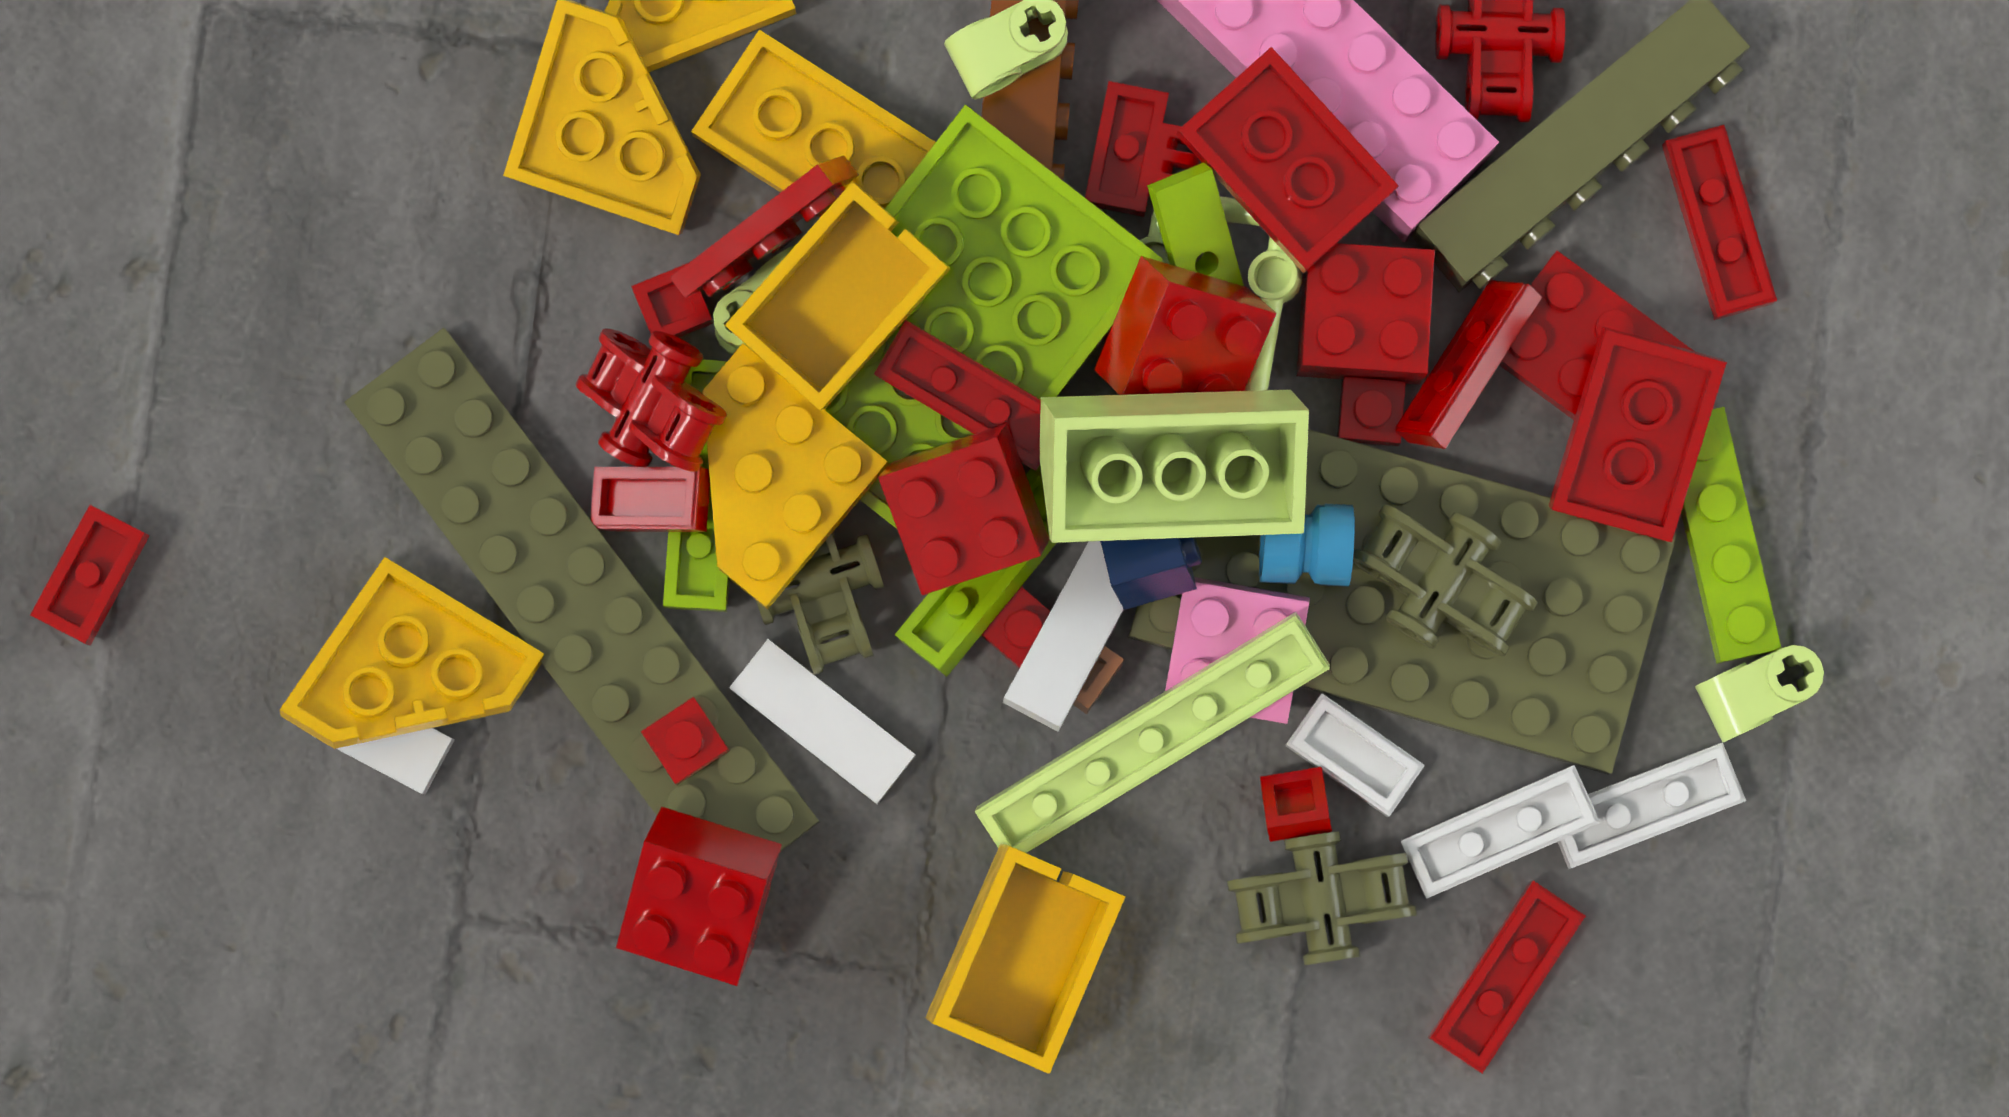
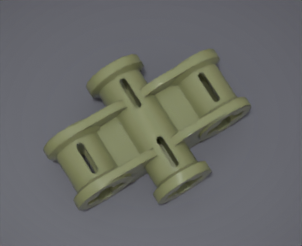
(1463, 593)
(826, 602)
(1344, 894)

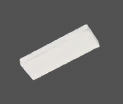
(1067, 643)
(822, 721)
(1656, 804)
(1500, 831)

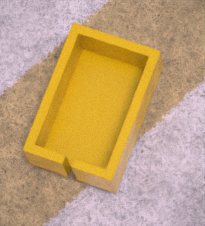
(837, 297)
(1024, 958)

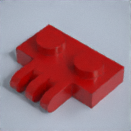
(1133, 149)

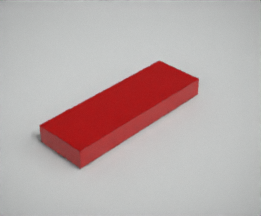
(1719, 222)
(1468, 363)
(961, 389)
(1506, 976)

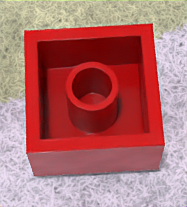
(1367, 314)
(1183, 333)
(964, 509)
(698, 896)

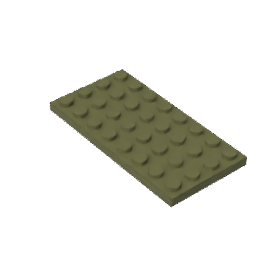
(1567, 662)

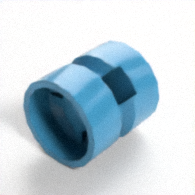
(1322, 550)

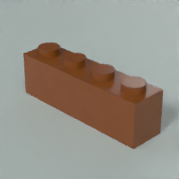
(1030, 106)

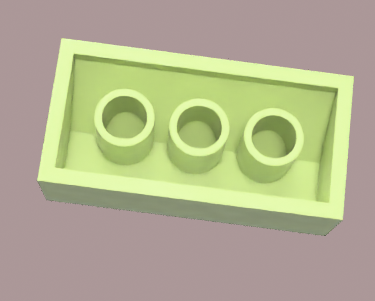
(1174, 465)

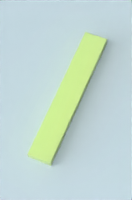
(1154, 736)

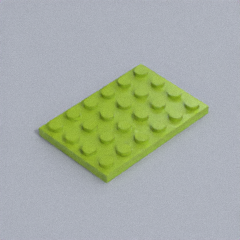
(1025, 289)

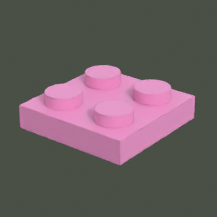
(1222, 618)

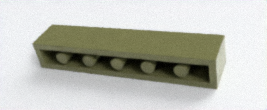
(1580, 142)

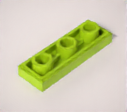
(1195, 223)

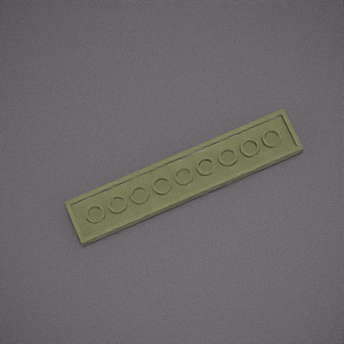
(565, 587)

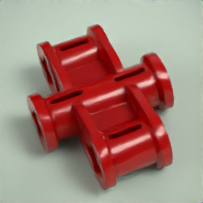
(1499, 51)
(651, 399)

